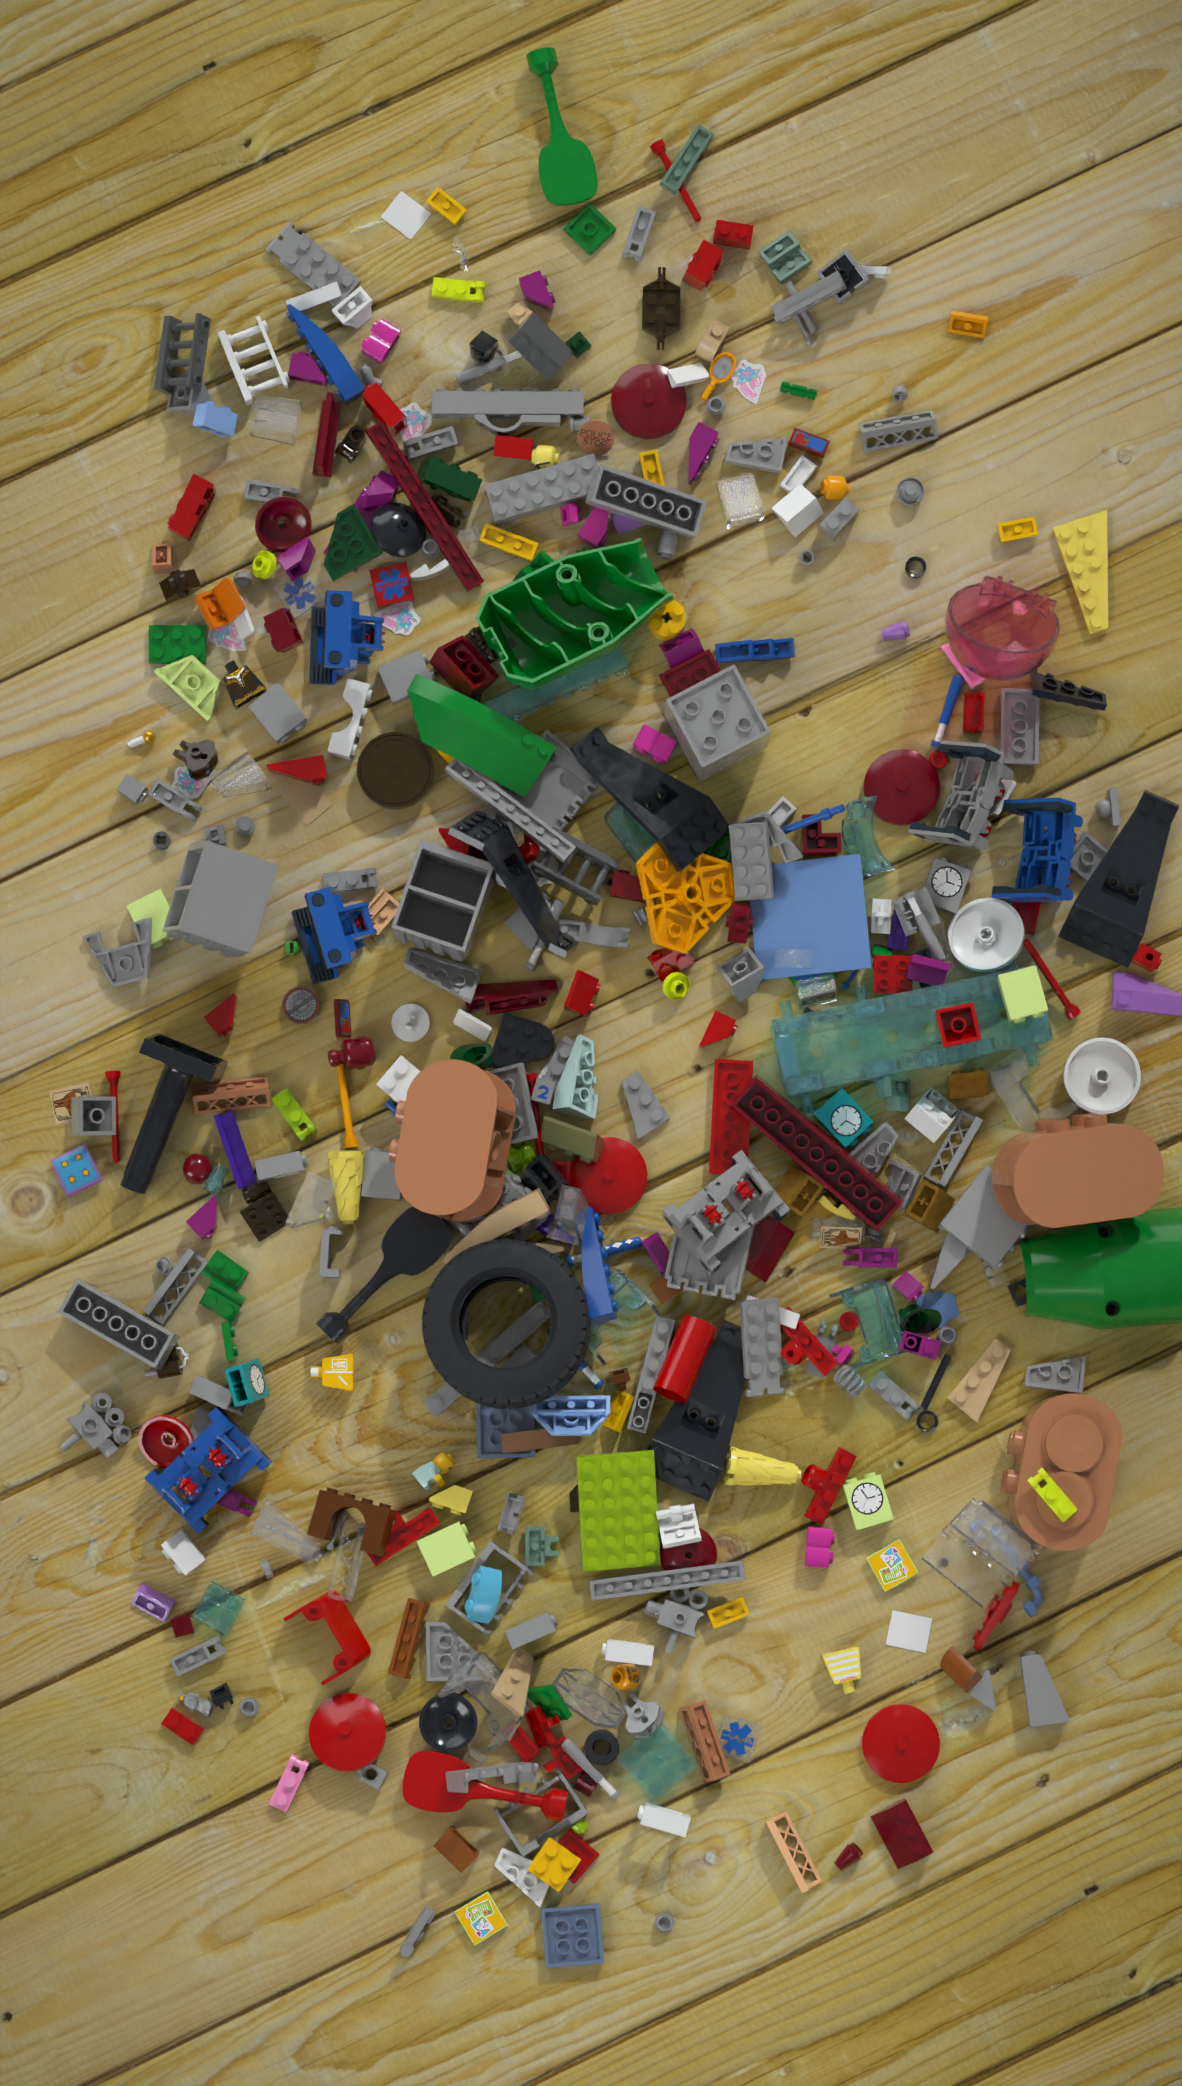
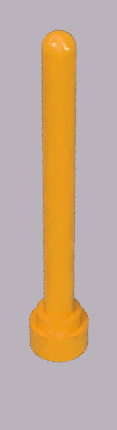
(350, 1140)

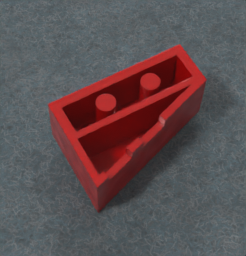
(191, 507)

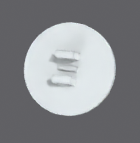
(410, 1022)

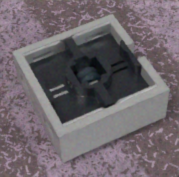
(850, 271)

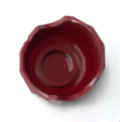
(197, 1168)

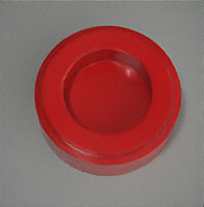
(938, 759)
(848, 1321)

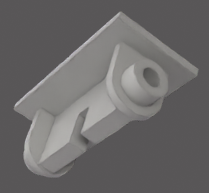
(509, 1520)

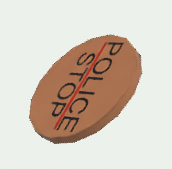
(595, 437)

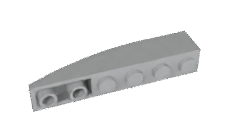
(652, 1364)

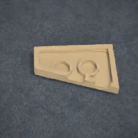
(514, 1681)

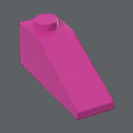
(595, 528)

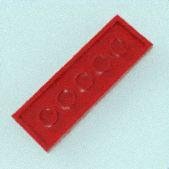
(728, 1127)

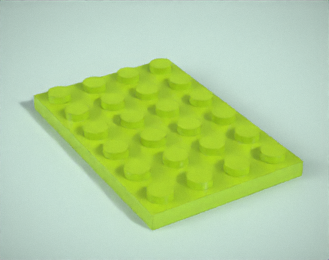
(618, 1510)

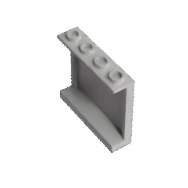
(982, 1223)

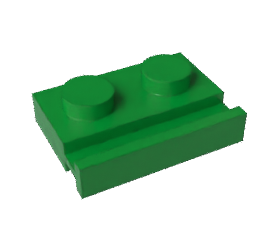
(225, 1270)
(222, 1300)
(230, 1349)

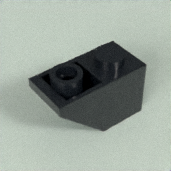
(482, 347)

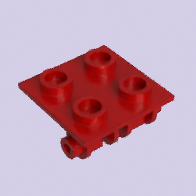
(891, 974)

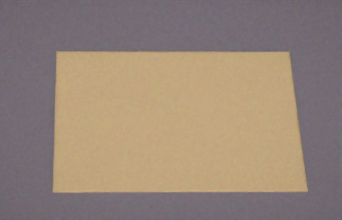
(306, 800)

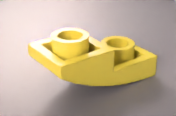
(843, 1211)

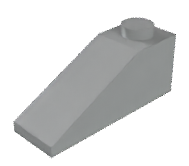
(950, 1255)

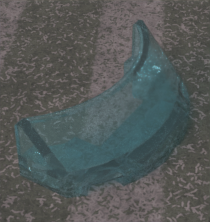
(860, 838)

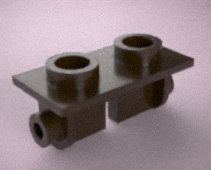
(452, 513)

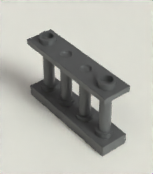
(169, 350)
(590, 856)

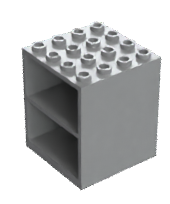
(717, 723)
(220, 899)
(443, 901)

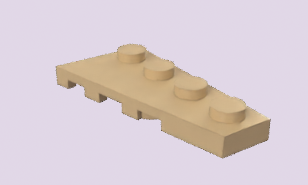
(977, 1384)

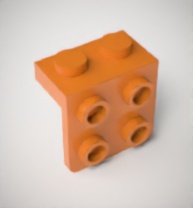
(220, 604)

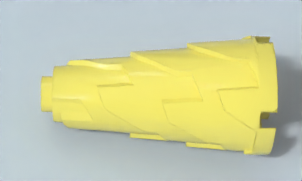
(347, 1172)
(755, 1469)

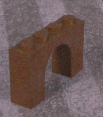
(377, 1518)

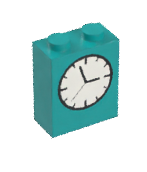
(843, 1119)
(247, 1382)

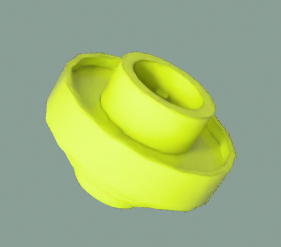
(264, 564)
(676, 986)

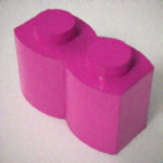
(380, 341)
(654, 744)
(818, 1547)

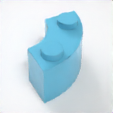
(484, 1594)

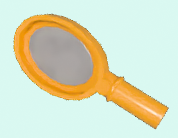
(719, 372)

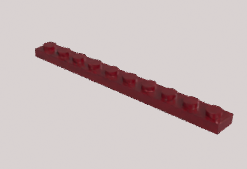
(424, 506)

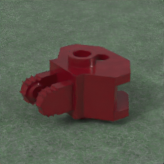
(739, 923)

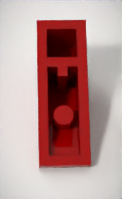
(305, 769)

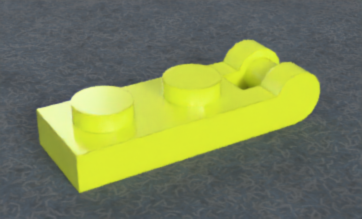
(458, 289)
(1052, 1495)

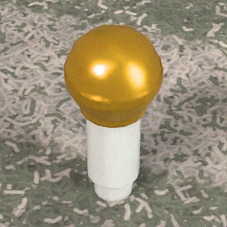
(148, 737)

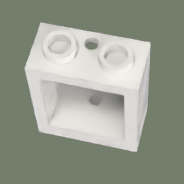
(628, 1652)
(664, 1819)

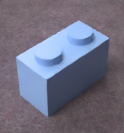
(215, 419)

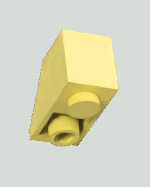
(453, 1497)

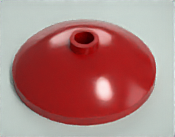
(157, 1444)

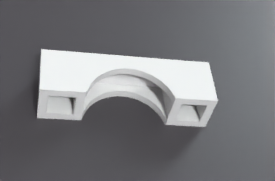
(343, 742)

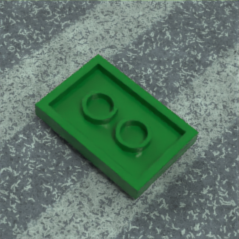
(176, 642)

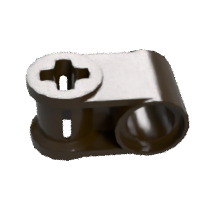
(351, 445)

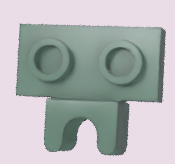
(898, 1092)
(538, 1546)

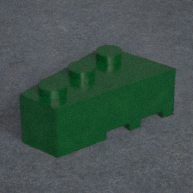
(449, 479)

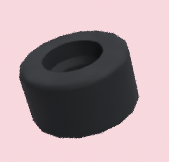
(598, 1759)

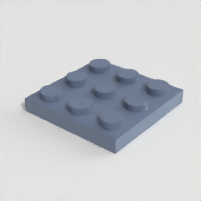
(494, 1422)
(572, 1935)

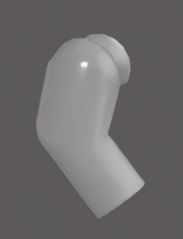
(367, 375)

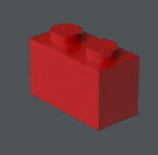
(733, 234)

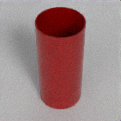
(684, 1359)

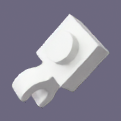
(877, 271)

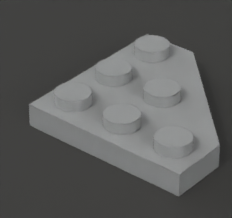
(445, 1651)

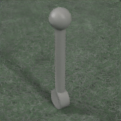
(809, 341)
(330, 1546)

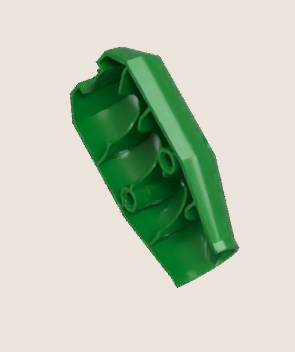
(571, 612)
(1133, 1268)

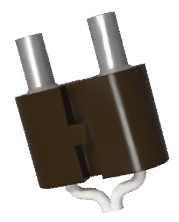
(172, 1366)

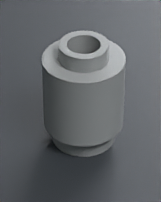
(667, 545)

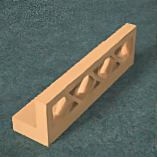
(787, 1855)

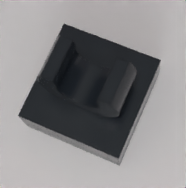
(221, 1695)

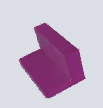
(681, 648)
(927, 970)
(657, 1251)

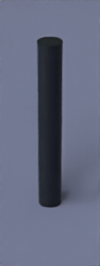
(935, 1382)

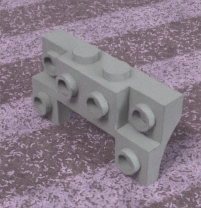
(513, 1190)

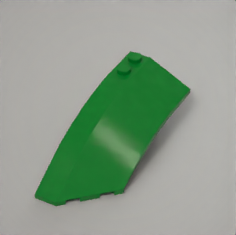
(478, 735)

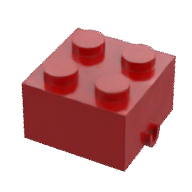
(703, 263)

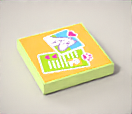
(892, 1565)
(481, 1918)

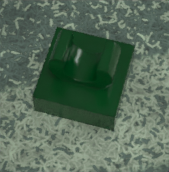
(578, 344)

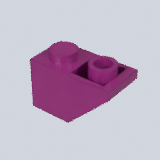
(535, 290)
(381, 490)
(297, 559)
(908, 1287)
(919, 1345)

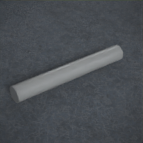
(806, 316)

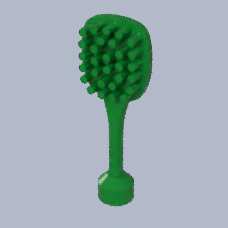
(565, 163)

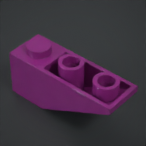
(700, 444)

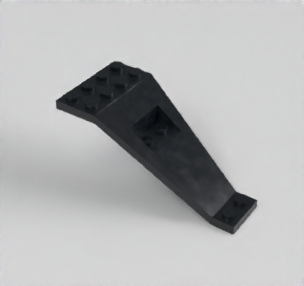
(680, 821)
(514, 874)
(1108, 915)
(689, 1447)

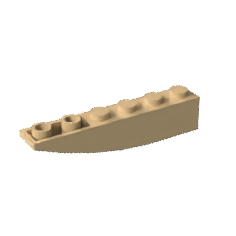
(503, 1221)

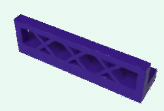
(235, 1150)

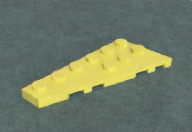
(1086, 559)

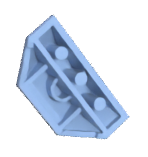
(572, 1414)

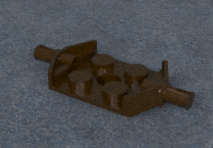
(656, 294)

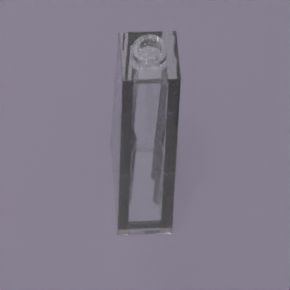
(282, 1532)

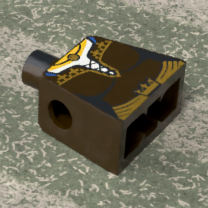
(242, 684)

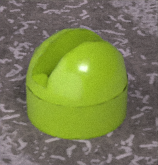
(580, 1826)

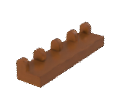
(408, 1638)

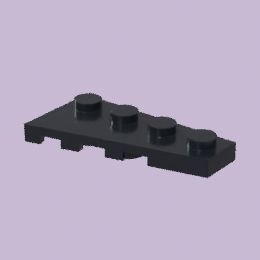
(1047, 687)

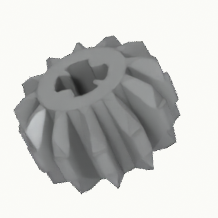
(849, 1381)

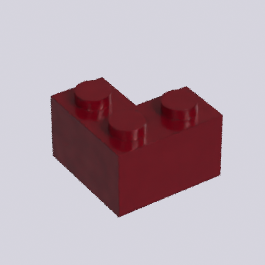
(819, 843)

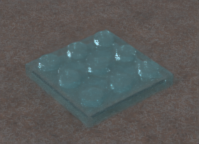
(656, 1762)

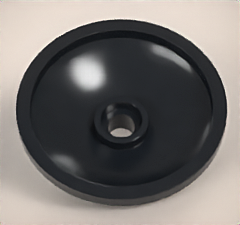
(392, 536)
(443, 1736)

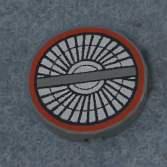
(301, 1005)

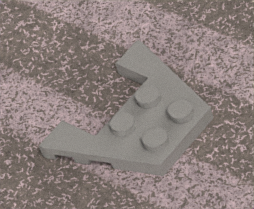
(776, 836)
(127, 962)

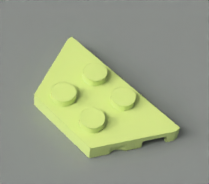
(193, 683)

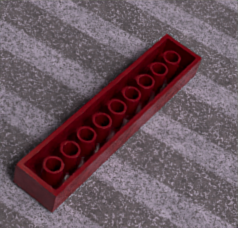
(817, 1152)

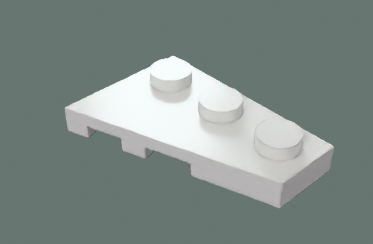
(515, 1869)

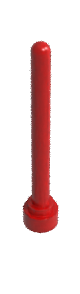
(659, 149)
(1070, 1009)
(113, 1078)
(531, 1080)

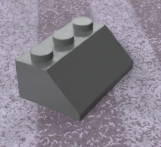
(540, 346)

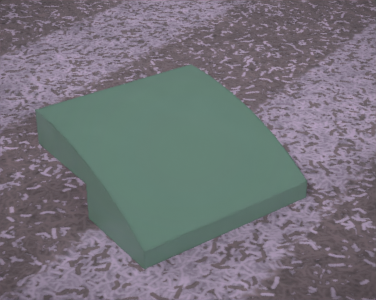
(785, 257)

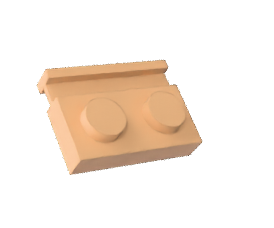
(383, 910)

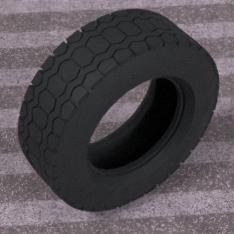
(459, 1284)

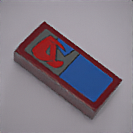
(808, 443)
(342, 1018)

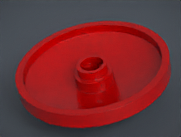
(613, 1181)
(347, 1732)
(900, 1743)

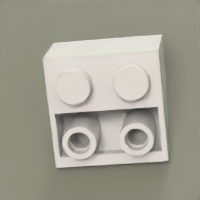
(932, 1114)
(183, 1553)

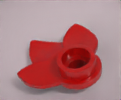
(529, 849)

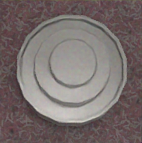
(910, 491)

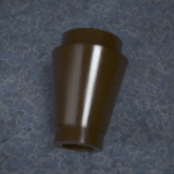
(256, 1191)

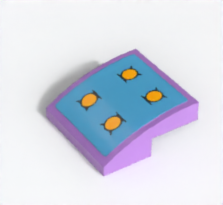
(76, 1170)

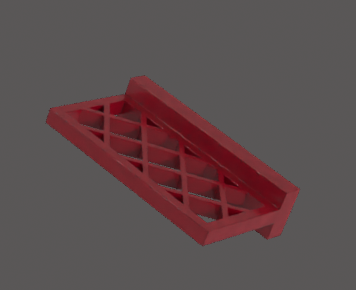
(327, 437)

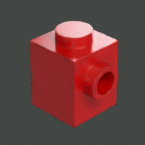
(1147, 958)

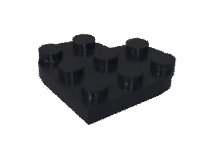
(521, 1041)

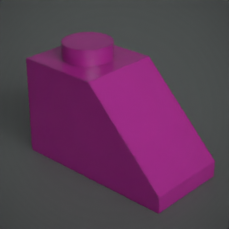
(305, 370)
(205, 1219)

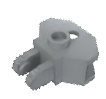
(642, 1716)

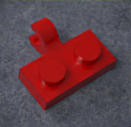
(541, 1726)
(562, 1760)

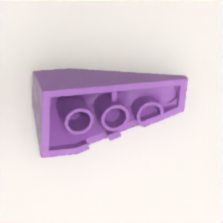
(1140, 995)

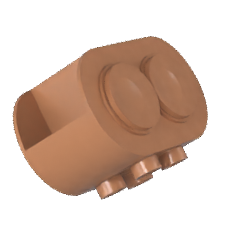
(453, 1140)
(1077, 1172)
(1080, 1450)

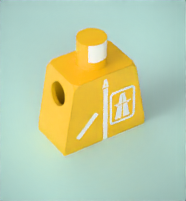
(336, 1372)

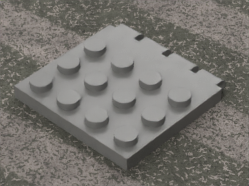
(558, 787)
(686, 1269)

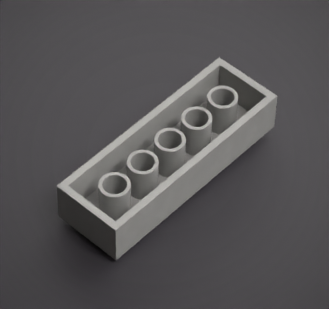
(541, 489)
(645, 501)
(118, 1324)

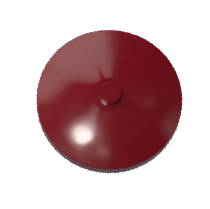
(647, 403)
(904, 787)

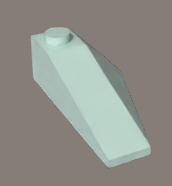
(576, 1086)

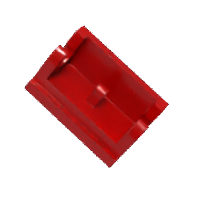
(513, 447)
(973, 712)

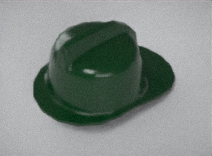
(475, 1054)
(919, 1320)

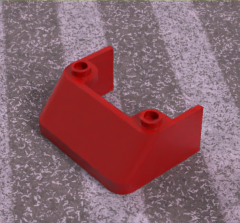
(343, 1627)

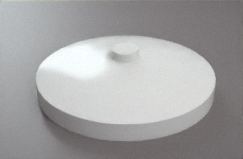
(986, 935)
(1102, 1076)

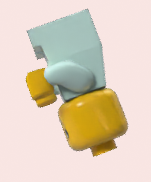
(432, 1471)

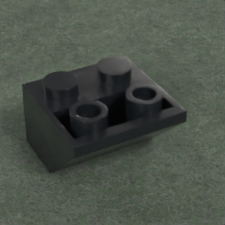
(544, 1175)

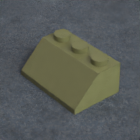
(571, 1140)

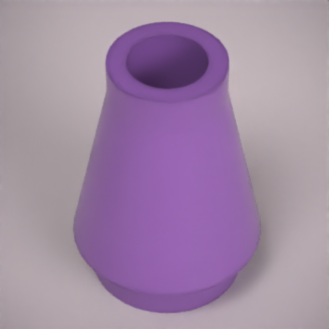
(897, 631)

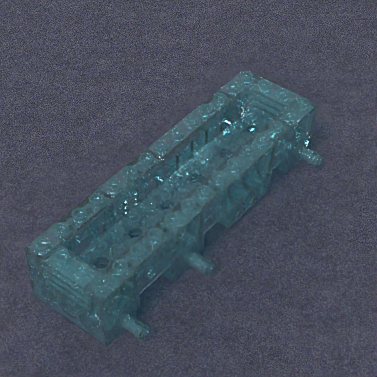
(906, 1016)

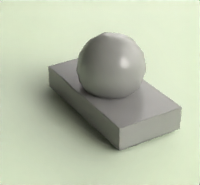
(1110, 807)

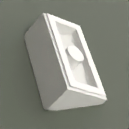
(687, 375)
(244, 625)
(998, 804)
(472, 1025)

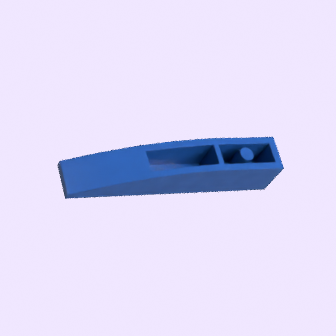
(329, 357)
(596, 1272)

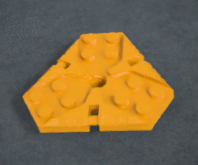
(676, 918)

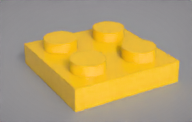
(553, 1864)

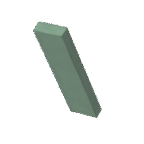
(686, 159)

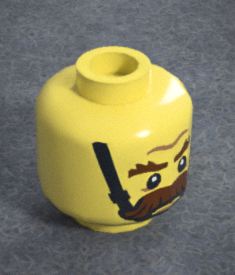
(544, 456)

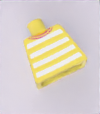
(844, 1667)

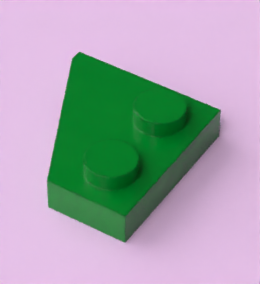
(549, 1700)

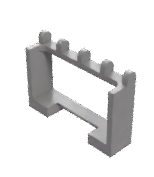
(467, 1579)
(510, 1773)
(570, 1819)

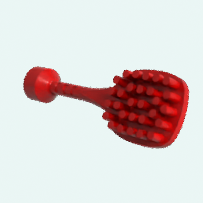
(427, 1788)

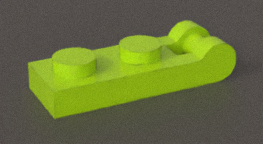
(293, 1114)

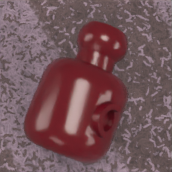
(355, 1053)

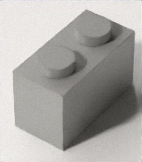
(838, 519)

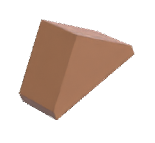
(162, 558)

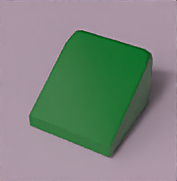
(881, 950)

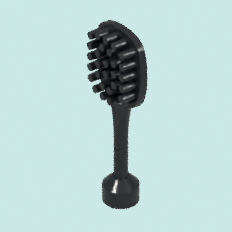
(408, 1248)

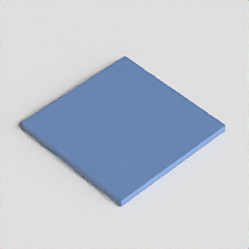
(818, 908)

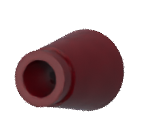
(848, 1856)

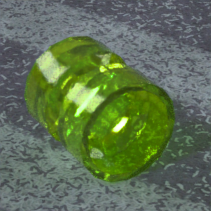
(521, 1155)

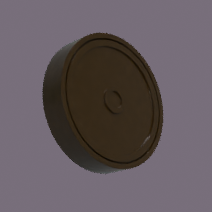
(395, 770)

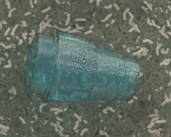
(215, 1180)

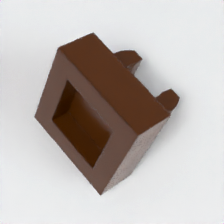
(619, 1377)

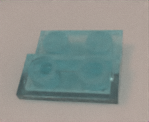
(218, 1608)

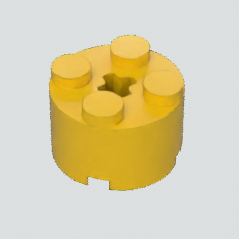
(675, 625)

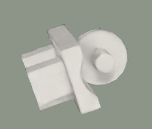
(881, 916)

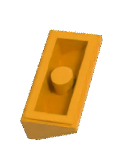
(968, 324)

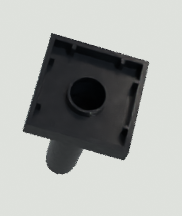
(180, 1066)

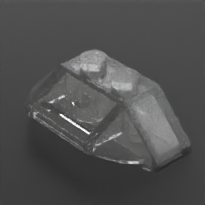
(590, 1697)

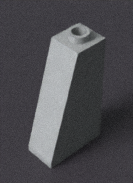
(1040, 1694)

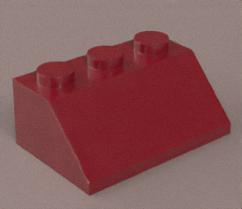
(463, 667)
(767, 1247)
(901, 1834)

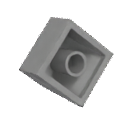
(93, 1116)

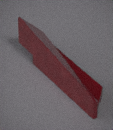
(511, 996)

